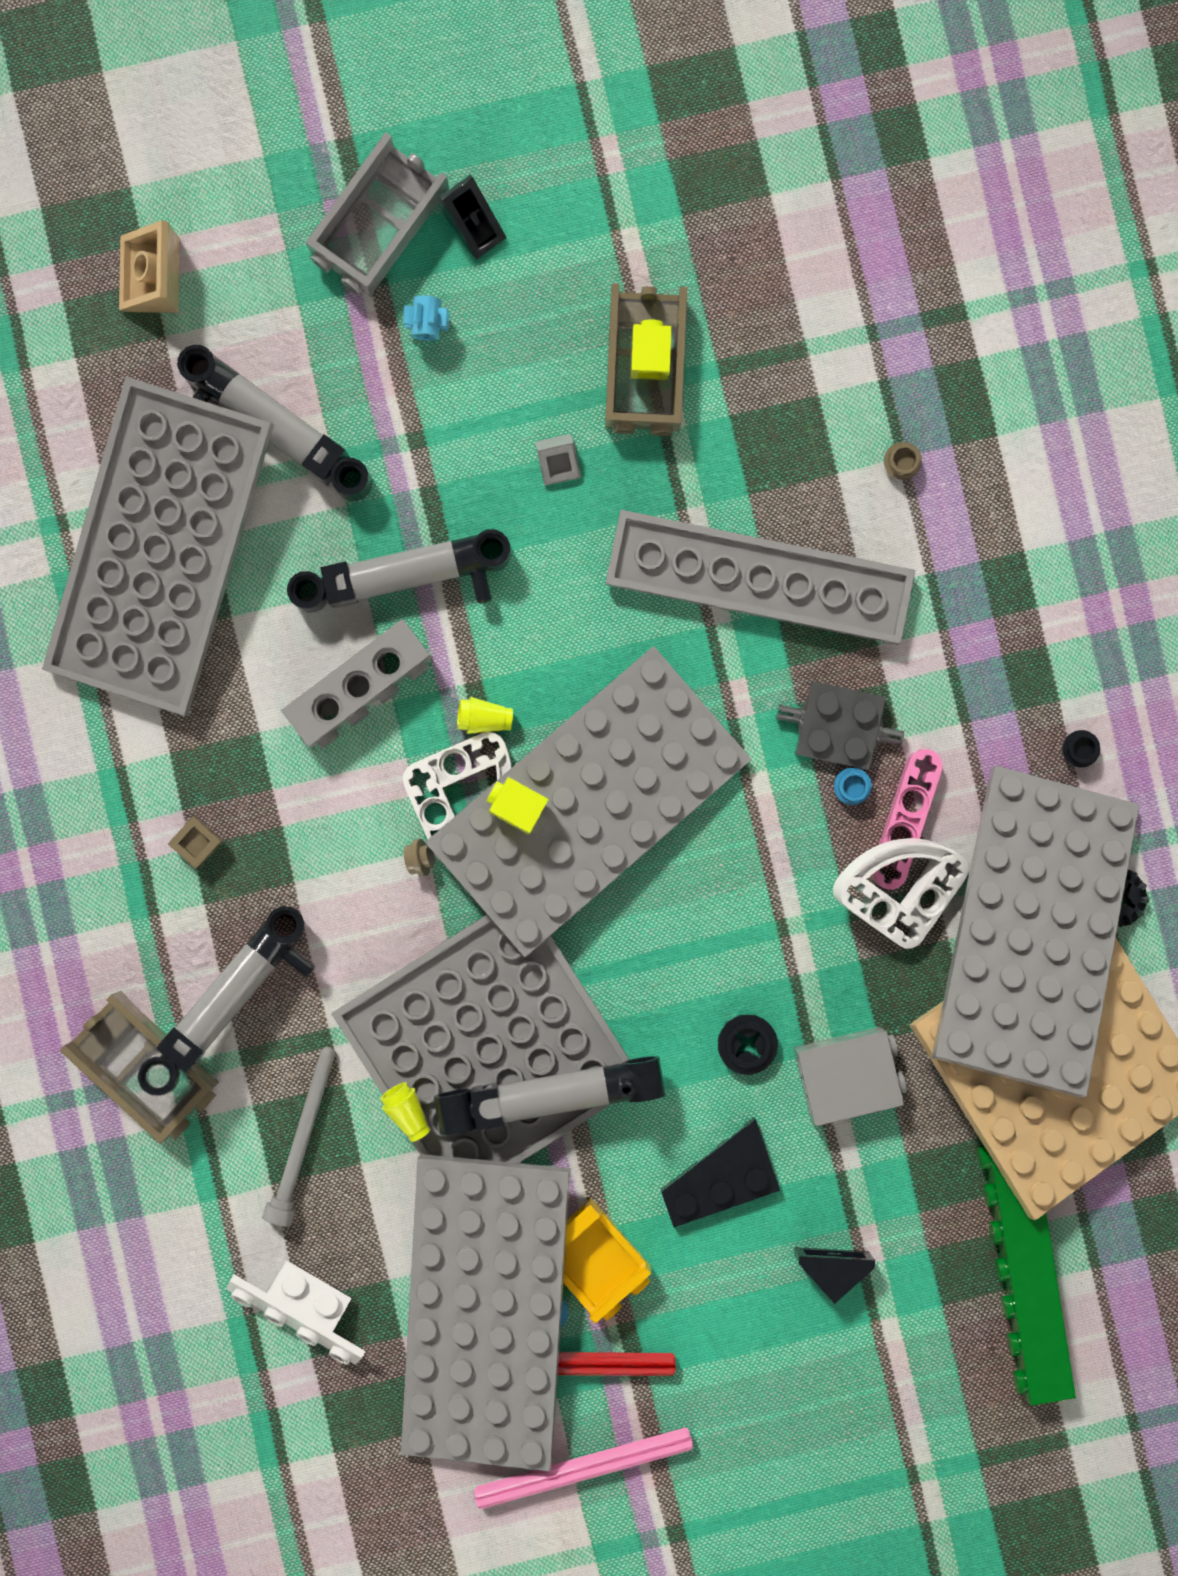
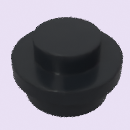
(1081, 748)

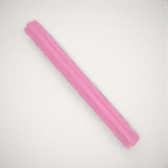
(583, 1468)

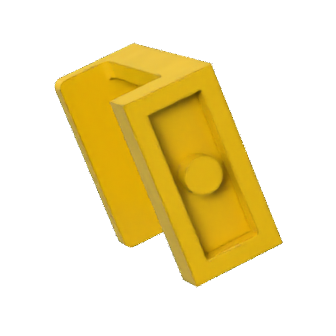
(601, 1262)

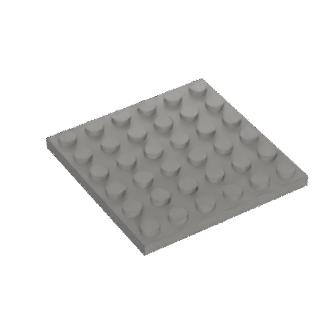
(481, 1018)

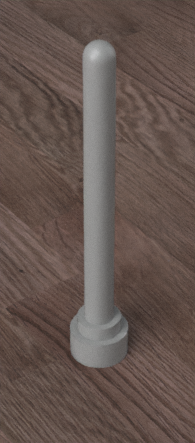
(280, 1209)

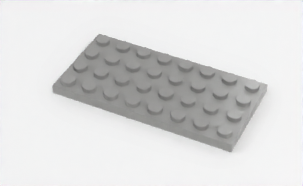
(157, 546)
(614, 788)
(1037, 932)
(485, 1311)

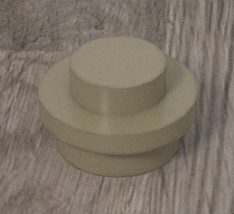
(902, 460)
(418, 858)

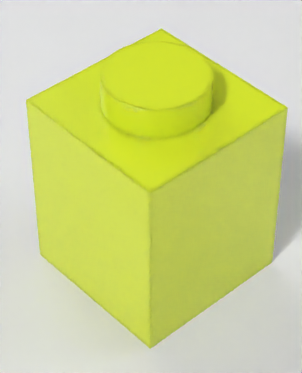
(650, 350)
(516, 804)

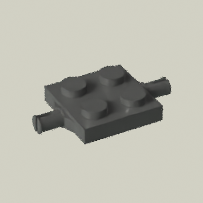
(840, 725)

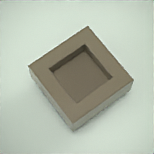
(195, 842)

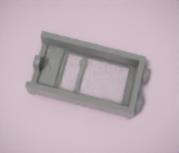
(375, 217)

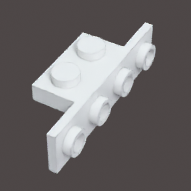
(304, 1305)

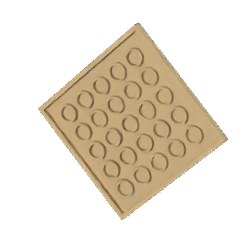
(1056, 1141)

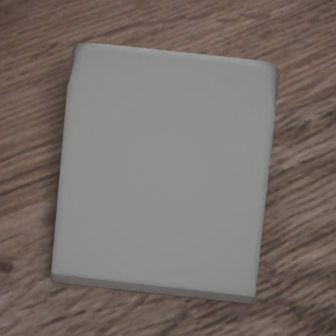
(557, 459)

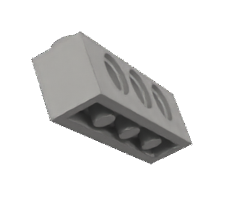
(305, 710)

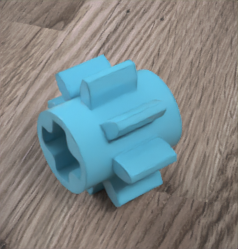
(426, 318)

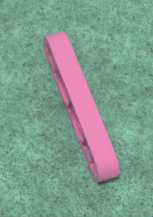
(911, 820)

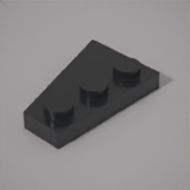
(722, 1179)

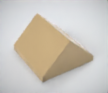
(150, 269)

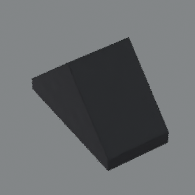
(471, 217)
(835, 1269)

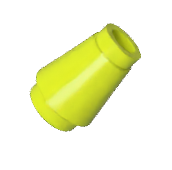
(482, 716)
(405, 1111)

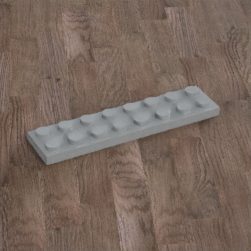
(760, 577)

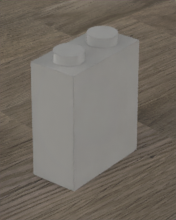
(850, 1075)

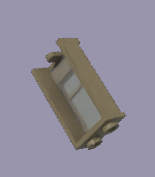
(644, 402)
(111, 1055)

